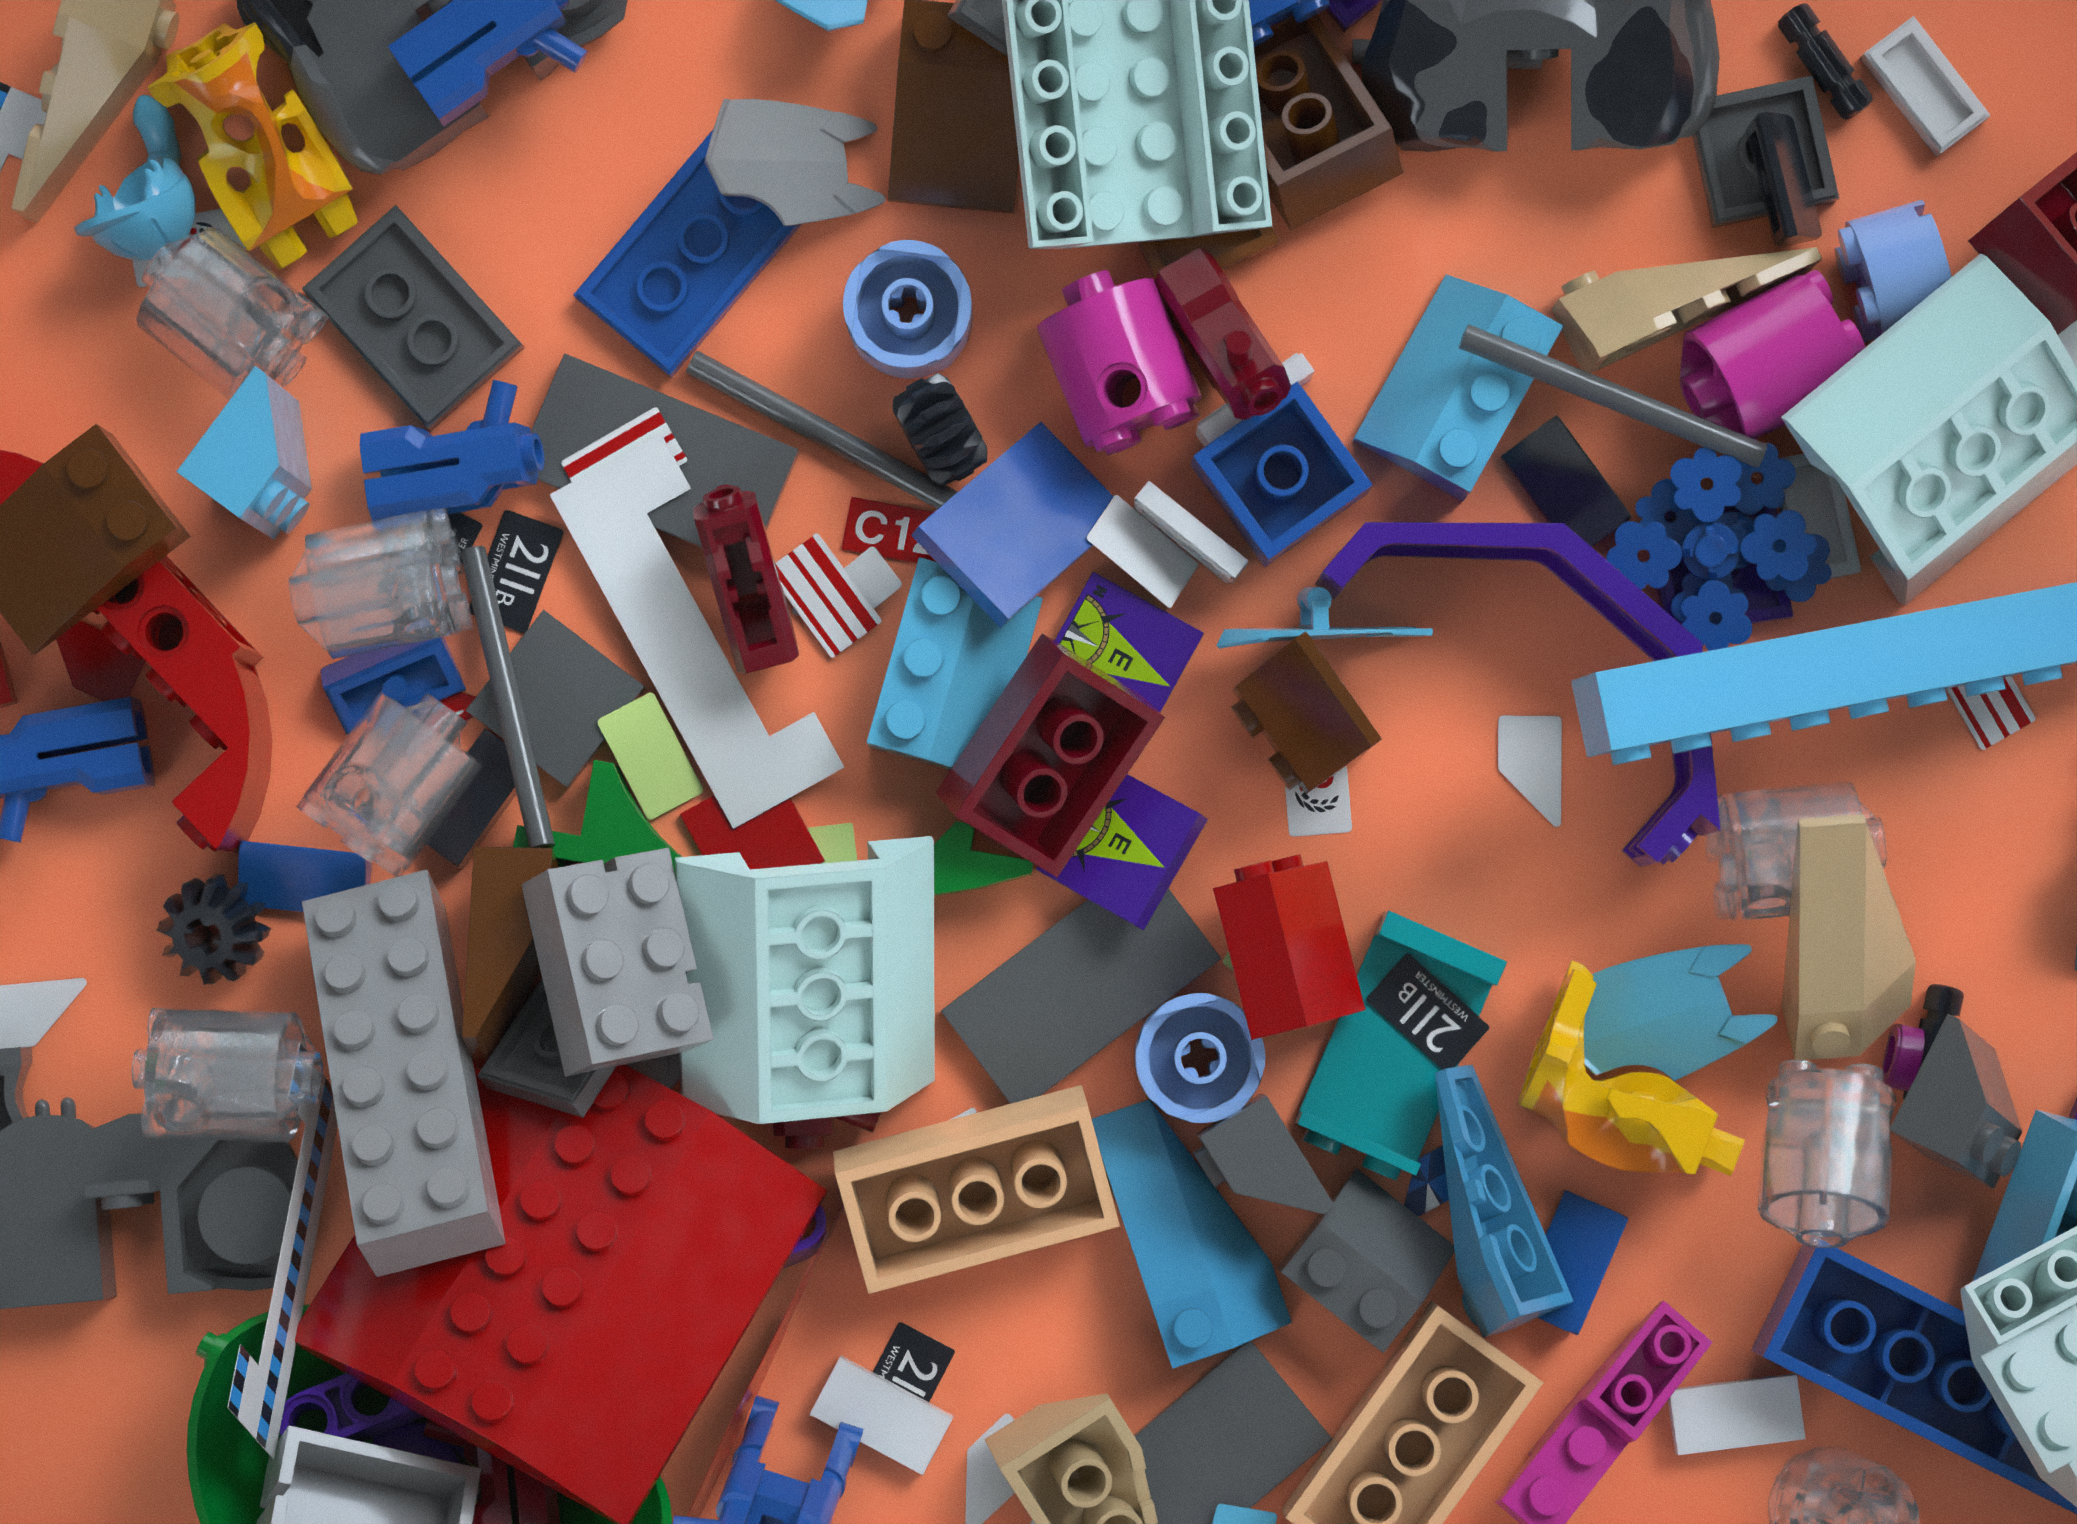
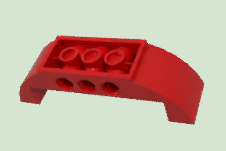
(206, 671)

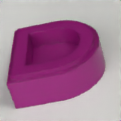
(1902, 1056)

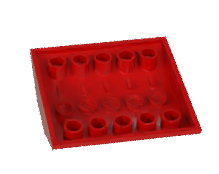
(608, 1308)

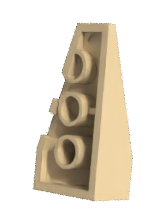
(101, 65)
(1645, 305)
(1845, 943)
(1075, 1464)

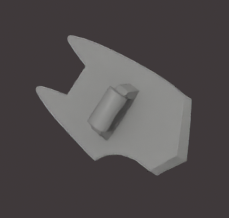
(788, 159)

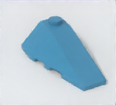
(1497, 1236)
(1193, 1252)

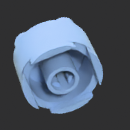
(1893, 261)
(883, 283)
(1180, 1090)

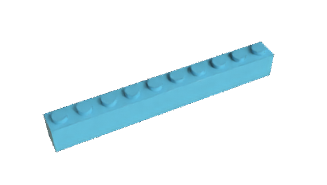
(1827, 671)

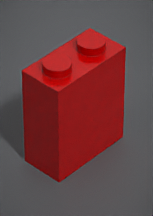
(1288, 946)

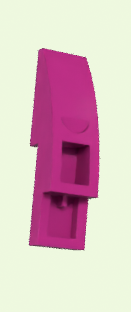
(1604, 1418)

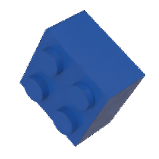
(1281, 475)

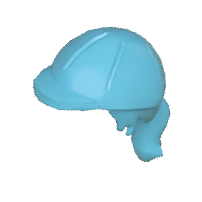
(153, 201)

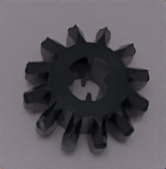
(940, 429)
(189, 924)

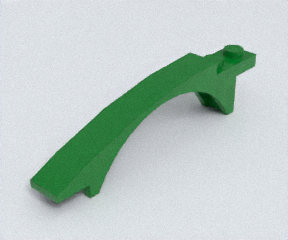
(618, 828)

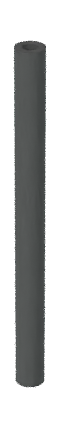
(1612, 396)
(818, 430)
(507, 698)

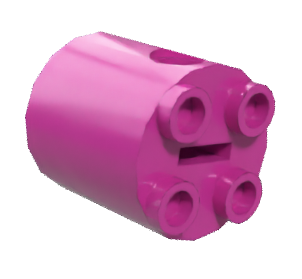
(1106, 342)
(1765, 355)

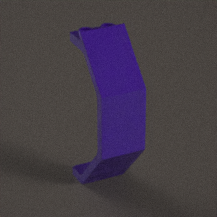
(1649, 627)

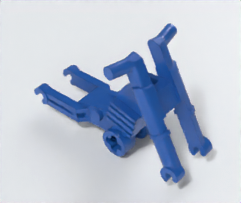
(767, 1497)

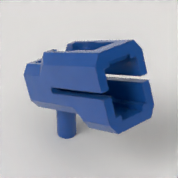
(471, 40)
(451, 469)
(30, 771)

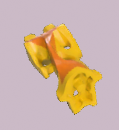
(219, 80)
(1623, 1120)

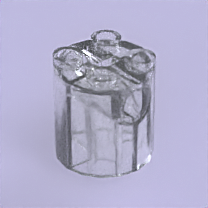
(226, 312)
(381, 584)
(393, 780)
(1760, 840)
(225, 1074)
(1827, 1153)
(1839, 1488)

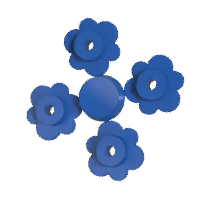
(1776, 476)
(1713, 548)

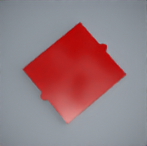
(765, 841)

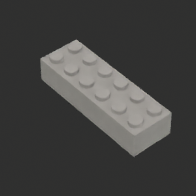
(402, 1074)

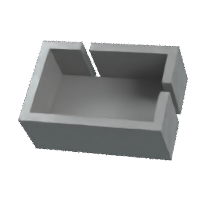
(616, 961)
(356, 1482)

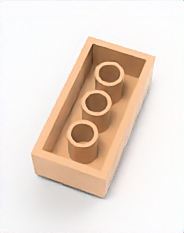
(975, 1189)
(1417, 1430)

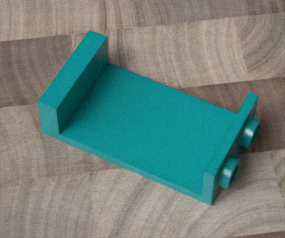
(1371, 1080)

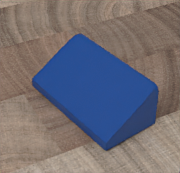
(398, 671)
(292, 874)
(1583, 1243)

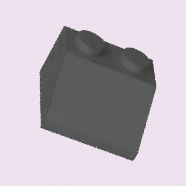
(1962, 1107)
(1260, 1159)
(1368, 1260)

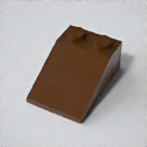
(951, 116)
(1318, 124)
(78, 536)
(1303, 715)
(501, 945)

